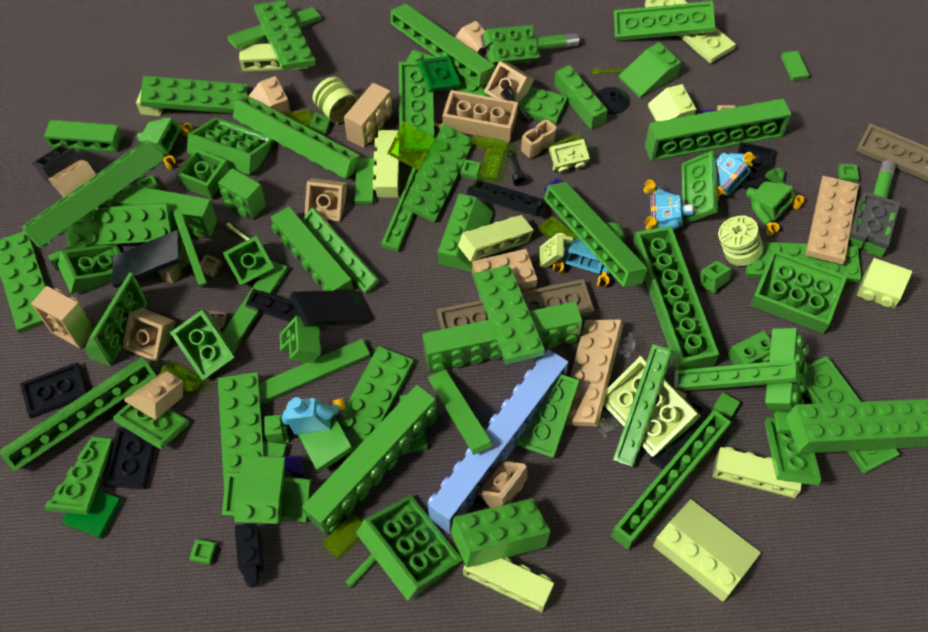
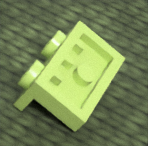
(569, 155)
(553, 249)

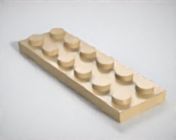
(832, 220)
(593, 369)

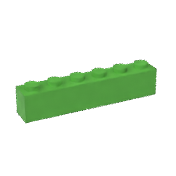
(309, 251)

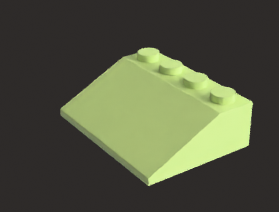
(670, 415)
(706, 549)

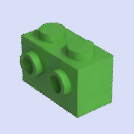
(752, 350)

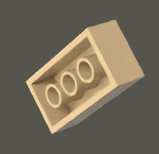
(480, 115)

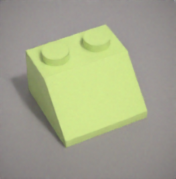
(672, 103)
(884, 283)

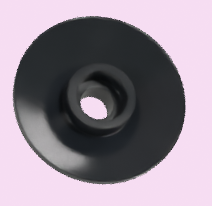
(613, 99)

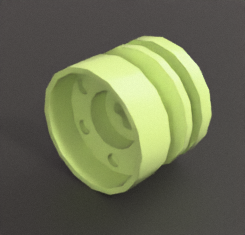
(334, 99)
(740, 240)

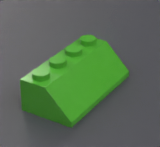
(467, 215)

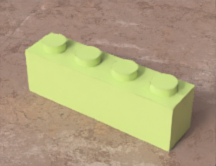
(259, 58)
(387, 166)
(495, 237)
(752, 472)
(513, 581)

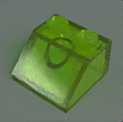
(411, 145)

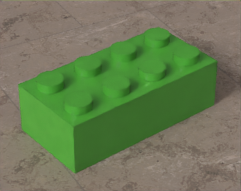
(787, 345)
(499, 532)

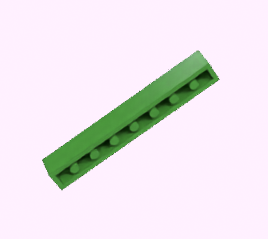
(442, 44)
(296, 136)
(92, 193)
(595, 234)
(77, 414)
(670, 480)

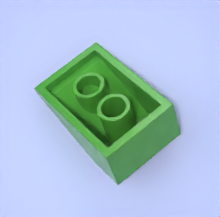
(651, 70)
(87, 266)
(203, 344)
(260, 490)

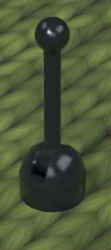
(509, 95)
(518, 178)

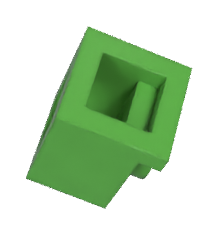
(714, 276)
(275, 430)

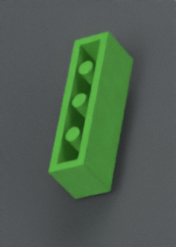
(580, 97)
(83, 135)

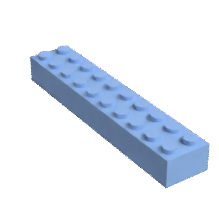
(504, 430)

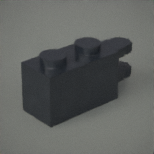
(249, 552)

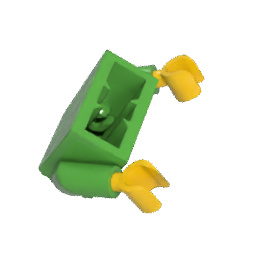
(163, 135)
(770, 202)

